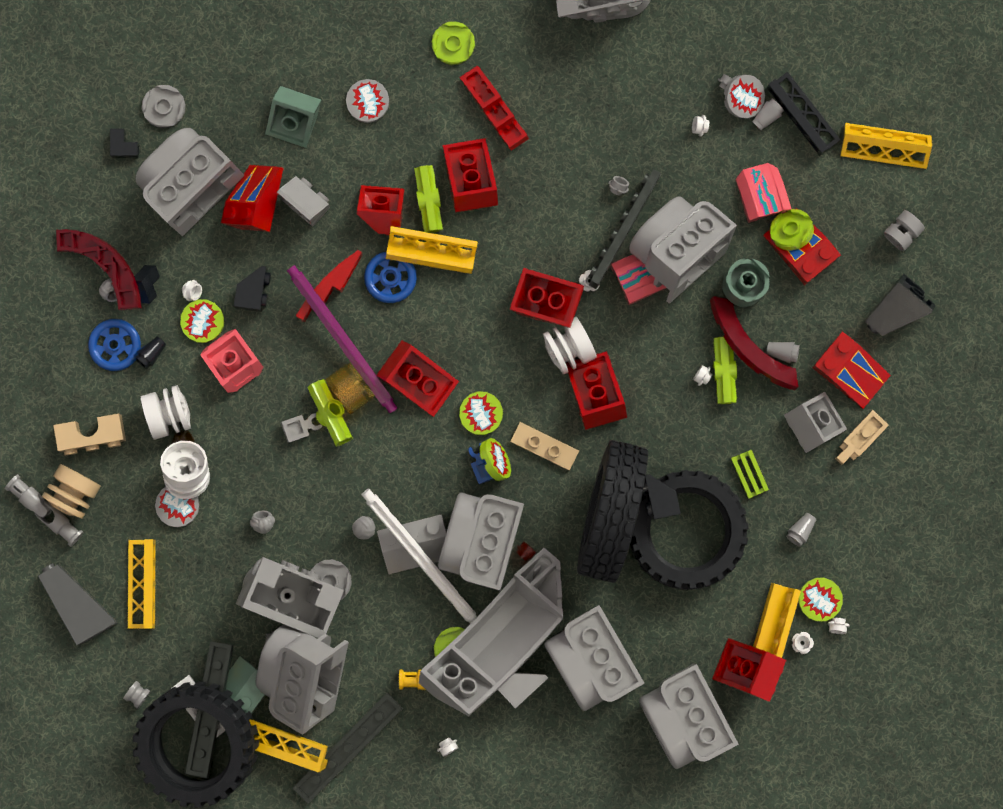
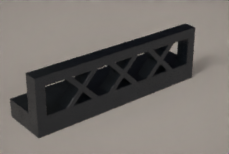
(809, 132)

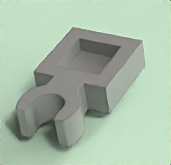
(297, 428)

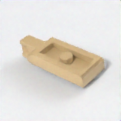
(861, 437)

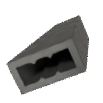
(75, 605)

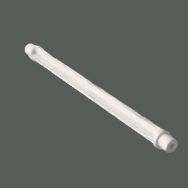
(419, 556)

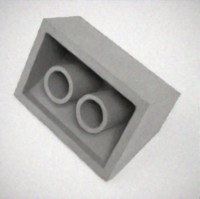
(427, 533)

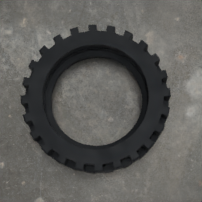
(725, 559)
(164, 775)

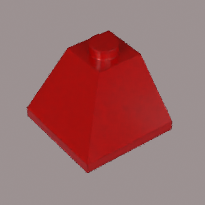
(381, 207)

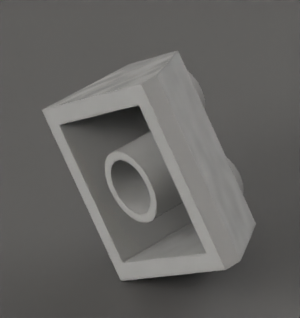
(304, 200)
(815, 422)
(520, 686)

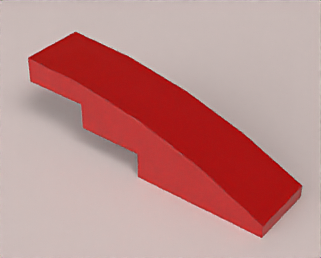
(494, 108)
(335, 280)

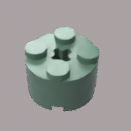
(737, 291)

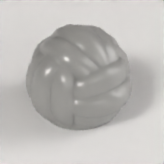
(107, 291)
(262, 521)
(363, 528)

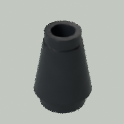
(150, 352)

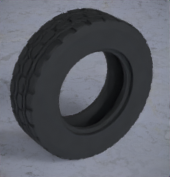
(612, 511)

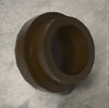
(183, 436)

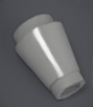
(769, 113)
(784, 351)
(801, 530)

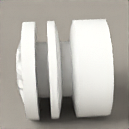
(569, 345)
(166, 412)
(185, 469)

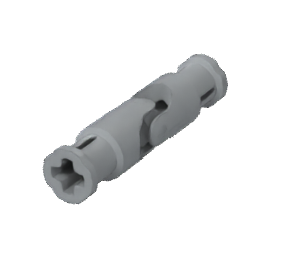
(35, 502)

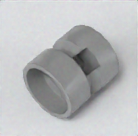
(909, 225)

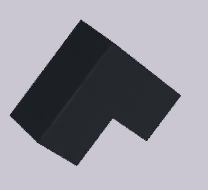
(119, 147)
(145, 279)

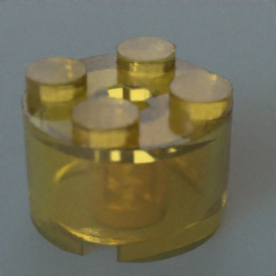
(349, 388)

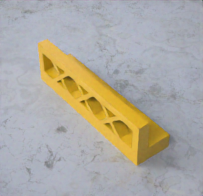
(886, 138)
(431, 252)
(149, 583)
(776, 619)
(287, 753)

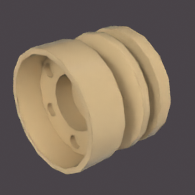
(71, 491)

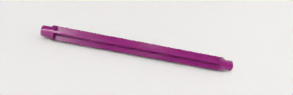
(342, 339)

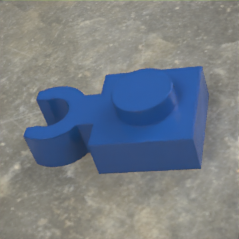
(479, 468)

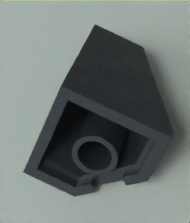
(899, 307)

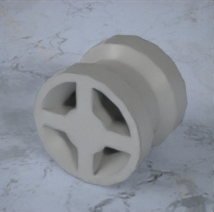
(136, 694)

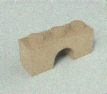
(109, 432)

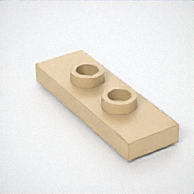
(544, 446)

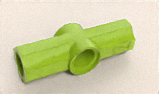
(428, 199)
(725, 372)
(330, 412)

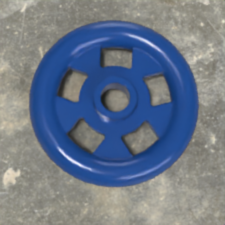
(386, 295)
(114, 363)

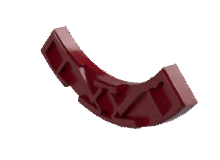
(108, 259)
(747, 350)

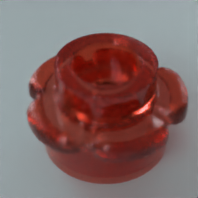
(525, 551)

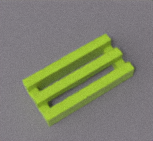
(756, 490)

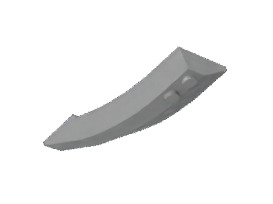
(499, 637)

